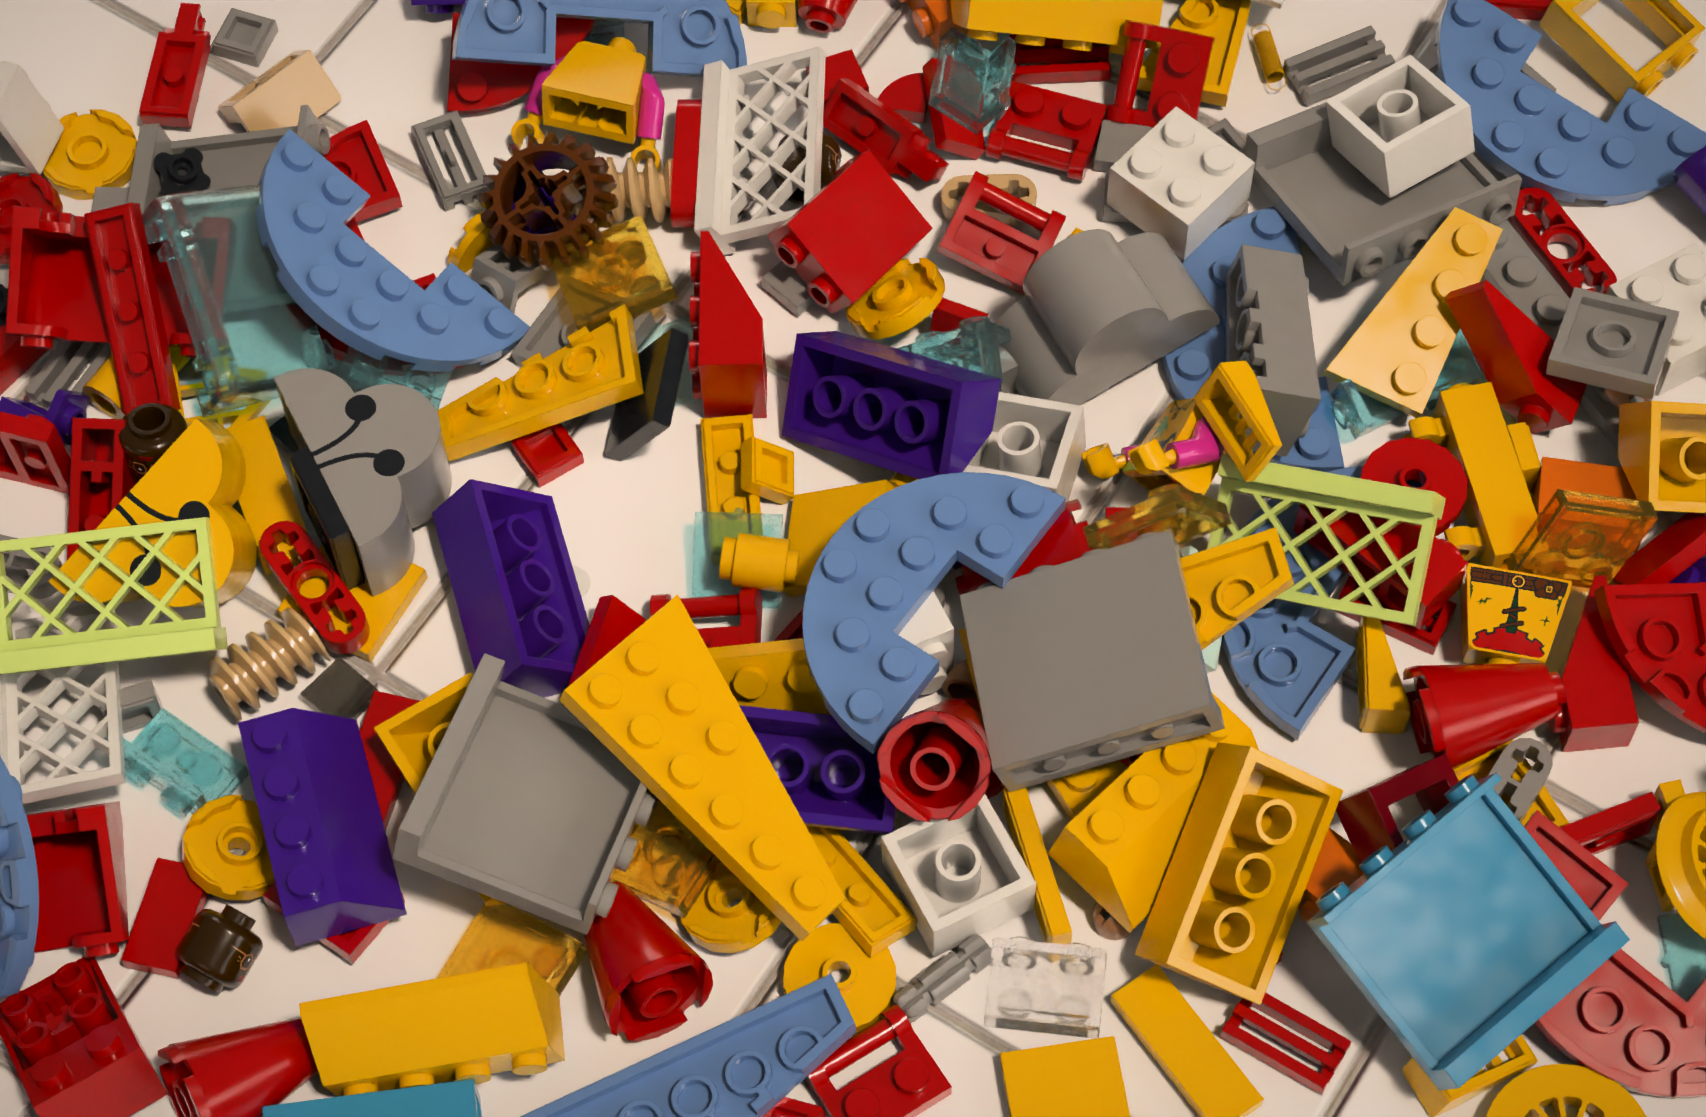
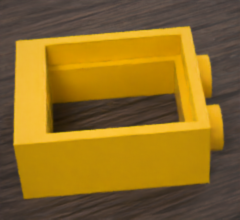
(1665, 18)

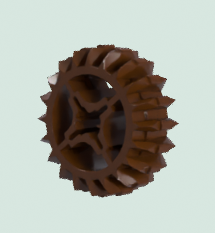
(585, 174)

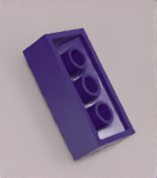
(887, 405)
(513, 583)
(823, 770)
(321, 823)

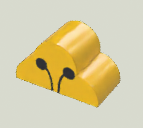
(191, 480)

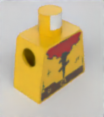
(1509, 615)

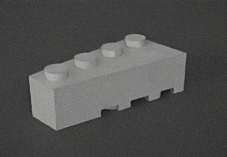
(1273, 332)

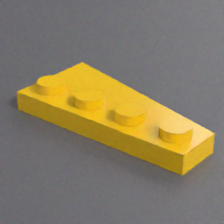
(1412, 328)
(573, 381)
(770, 675)

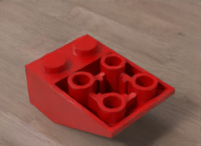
(727, 338)
(77, 1046)

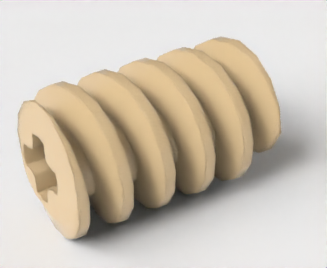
(639, 190)
(265, 661)

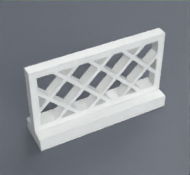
(721, 144)
(67, 776)

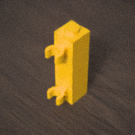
(1498, 498)

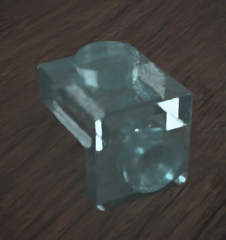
(1359, 411)

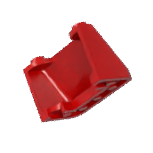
(57, 288)
(81, 878)

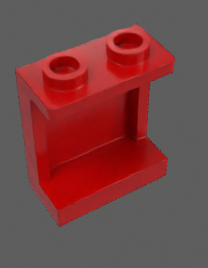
(849, 233)

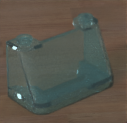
(231, 297)

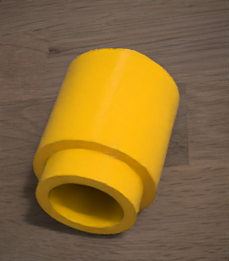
(758, 562)

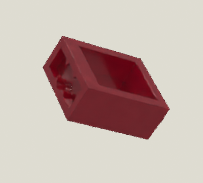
(1367, 814)

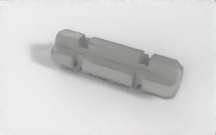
(943, 977)

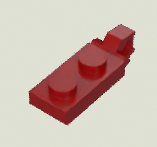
(177, 71)
(872, 125)

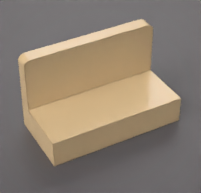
(278, 93)

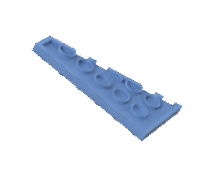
(725, 1070)

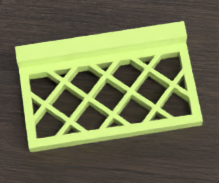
(1345, 496)
(111, 644)

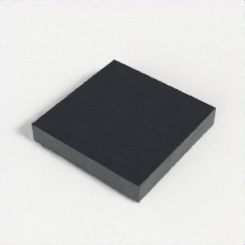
(651, 413)
(326, 518)

